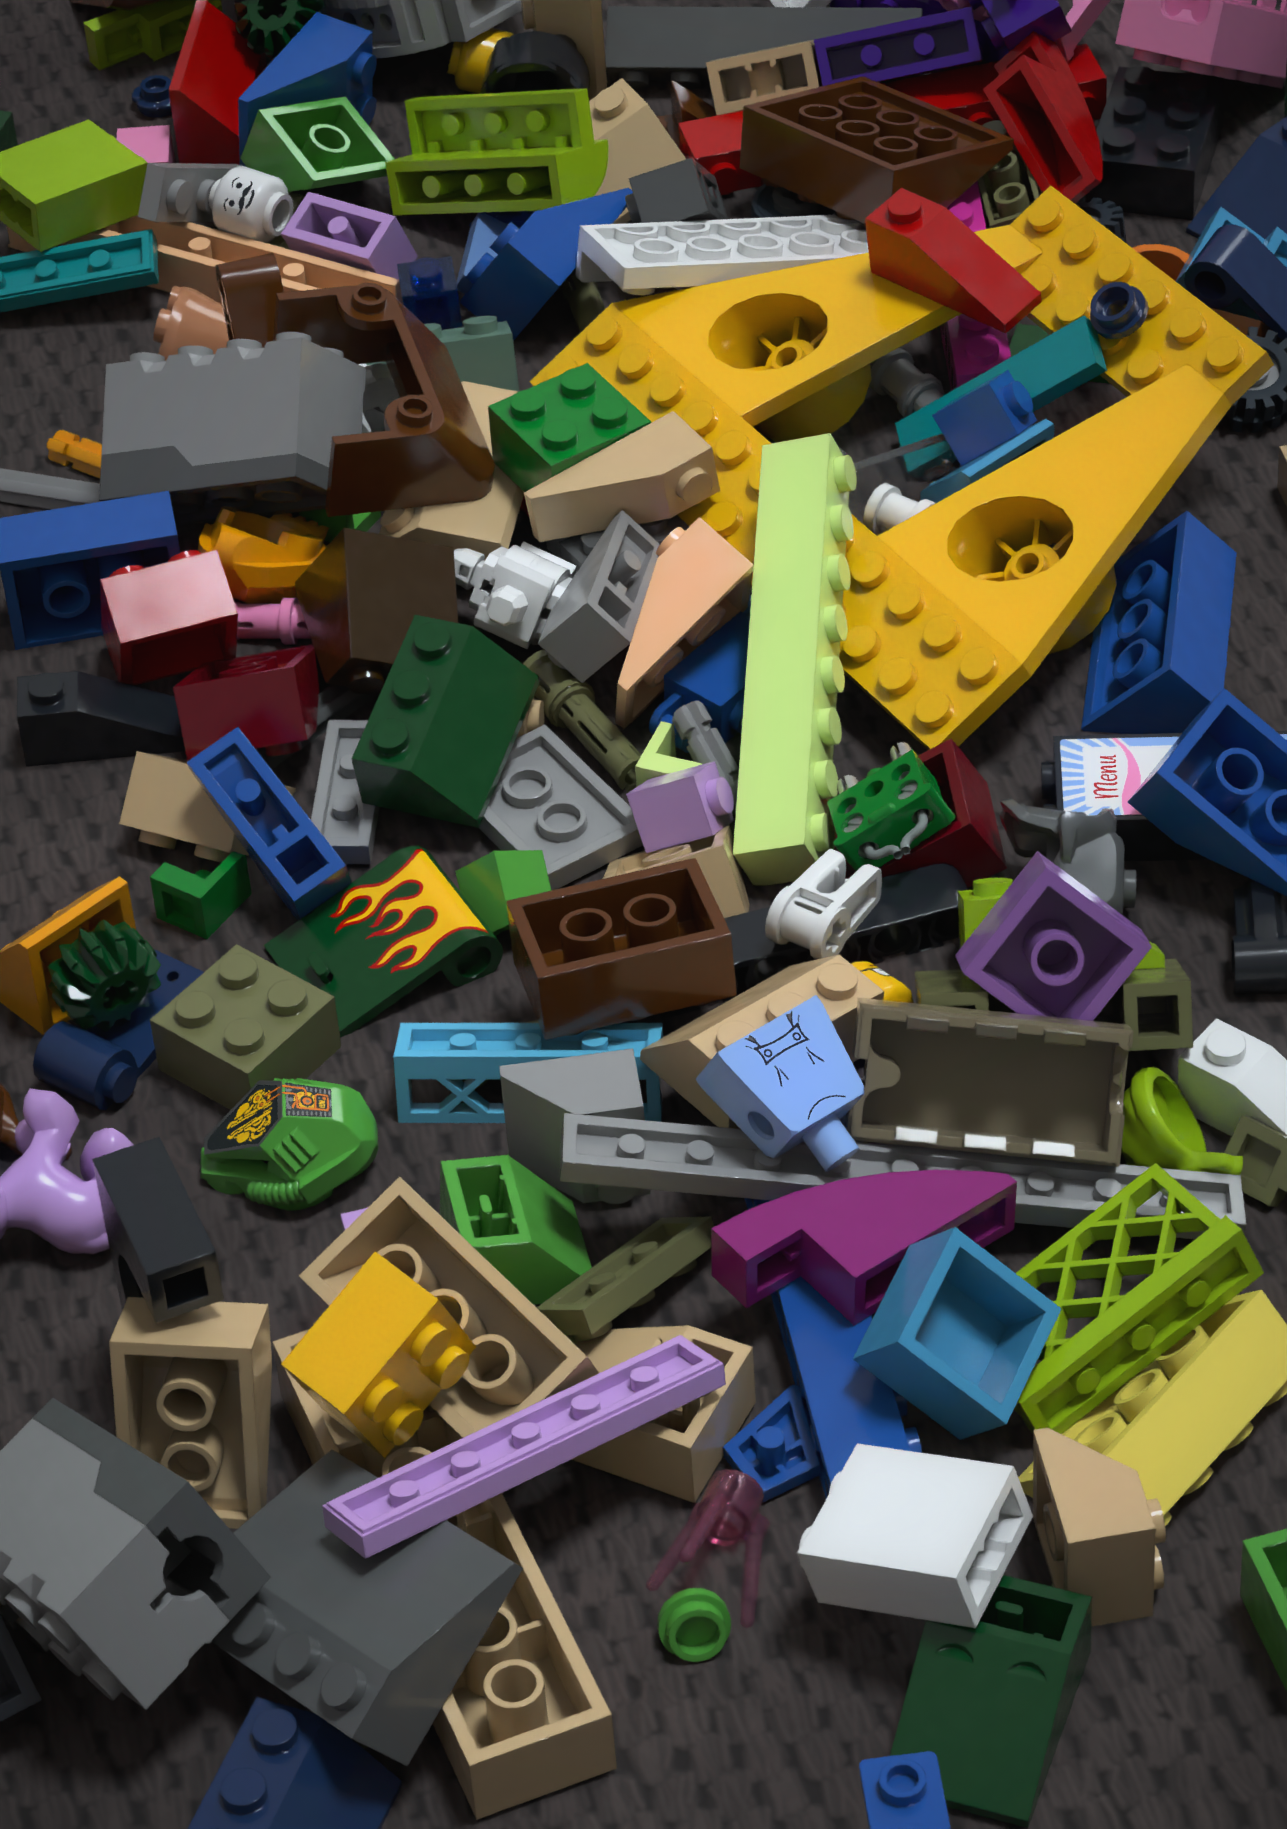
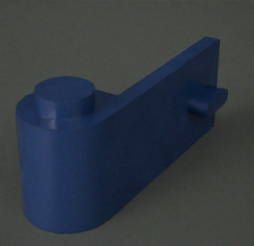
(1240, 266)
(102, 1064)

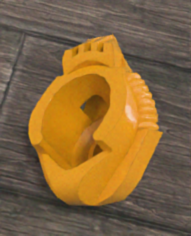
(263, 553)

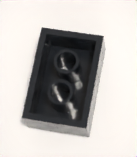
(1158, 140)

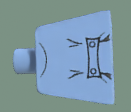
(789, 1085)

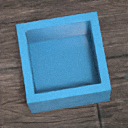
(957, 1334)

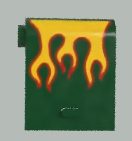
(388, 938)

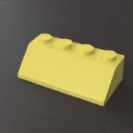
(1191, 1401)

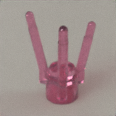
(723, 1517)

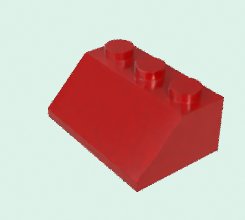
(206, 87)

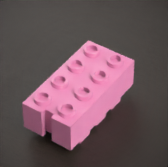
(1210, 37)

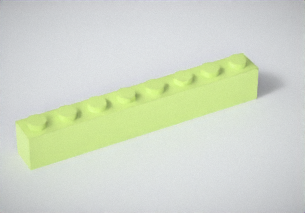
(794, 659)

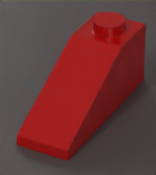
(945, 261)

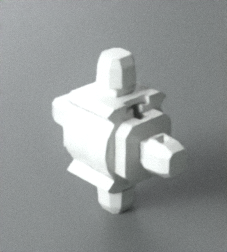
(513, 589)

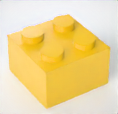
(380, 1355)

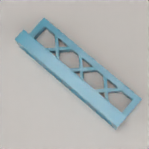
(478, 1049)

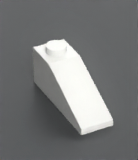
(1234, 1077)

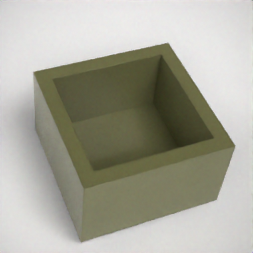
(244, 1026)

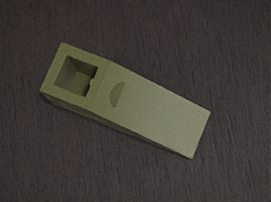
(1007, 186)

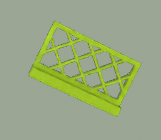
(1147, 1320)

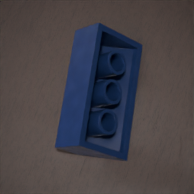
(296, 1774)

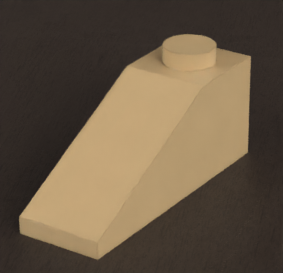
(643, 474)

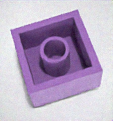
(1052, 946)

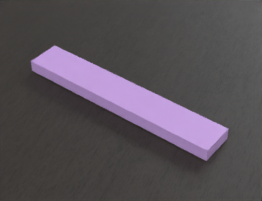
(522, 1446)

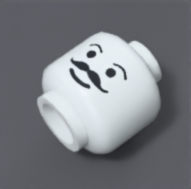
(250, 204)

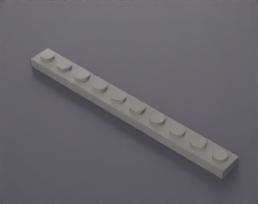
(731, 1165)

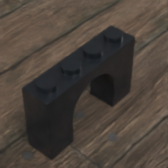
(155, 1232)

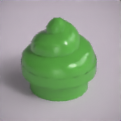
(694, 1624)

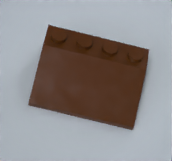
(863, 143)

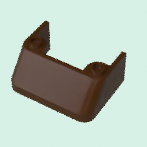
(431, 435)

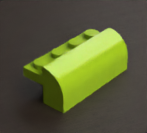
(497, 153)

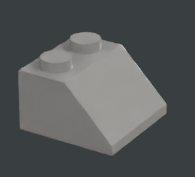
(543, 1090)

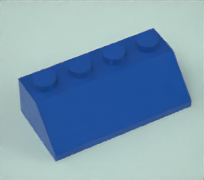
(1165, 635)

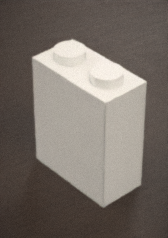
(915, 1535)

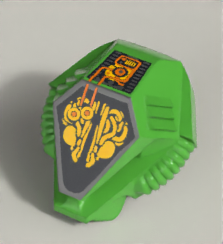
(306, 1132)

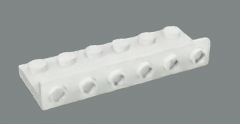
(710, 250)

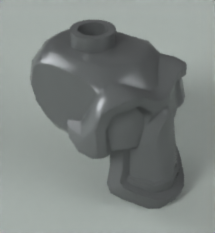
(1077, 844)

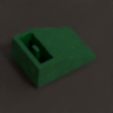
(998, 1697)

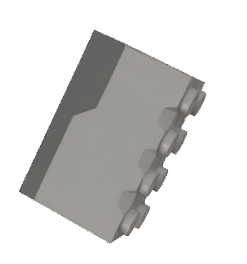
(229, 425)
(112, 1556)

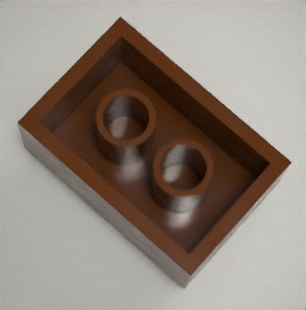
(621, 948)

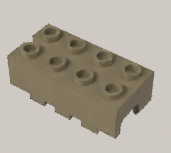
(990, 1082)

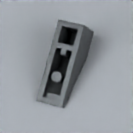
(675, 194)

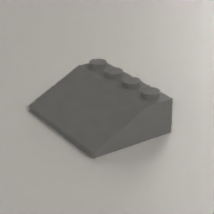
(356, 1636)

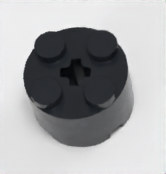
(535, 64)

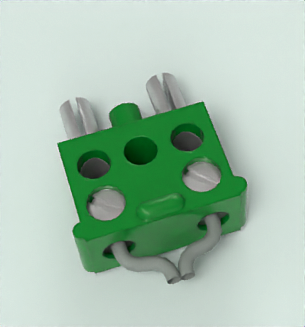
(887, 810)

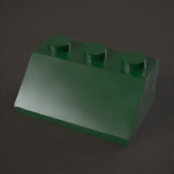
(443, 724)

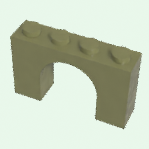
(1149, 1002)

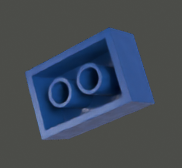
(59, 555)

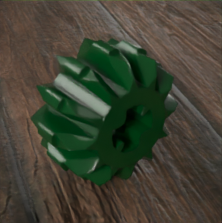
(265, 30)
(104, 975)

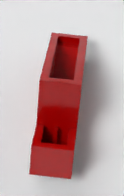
(1047, 117)

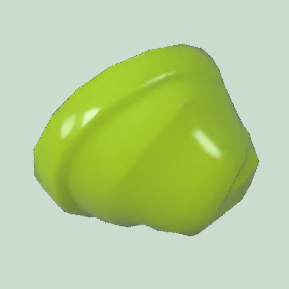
(1159, 1116)

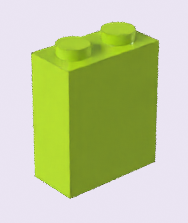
(69, 185)

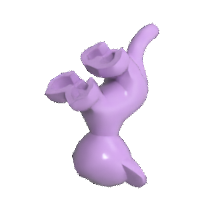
(45, 1195)

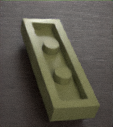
(628, 1276)

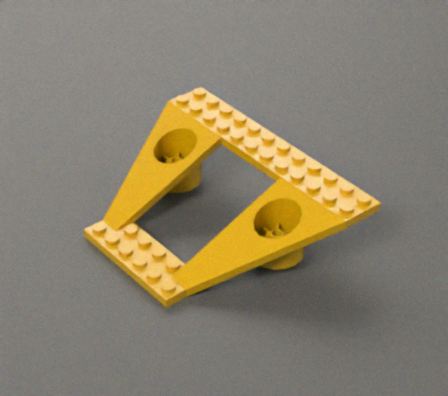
(968, 591)

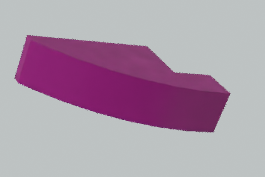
(855, 1233)

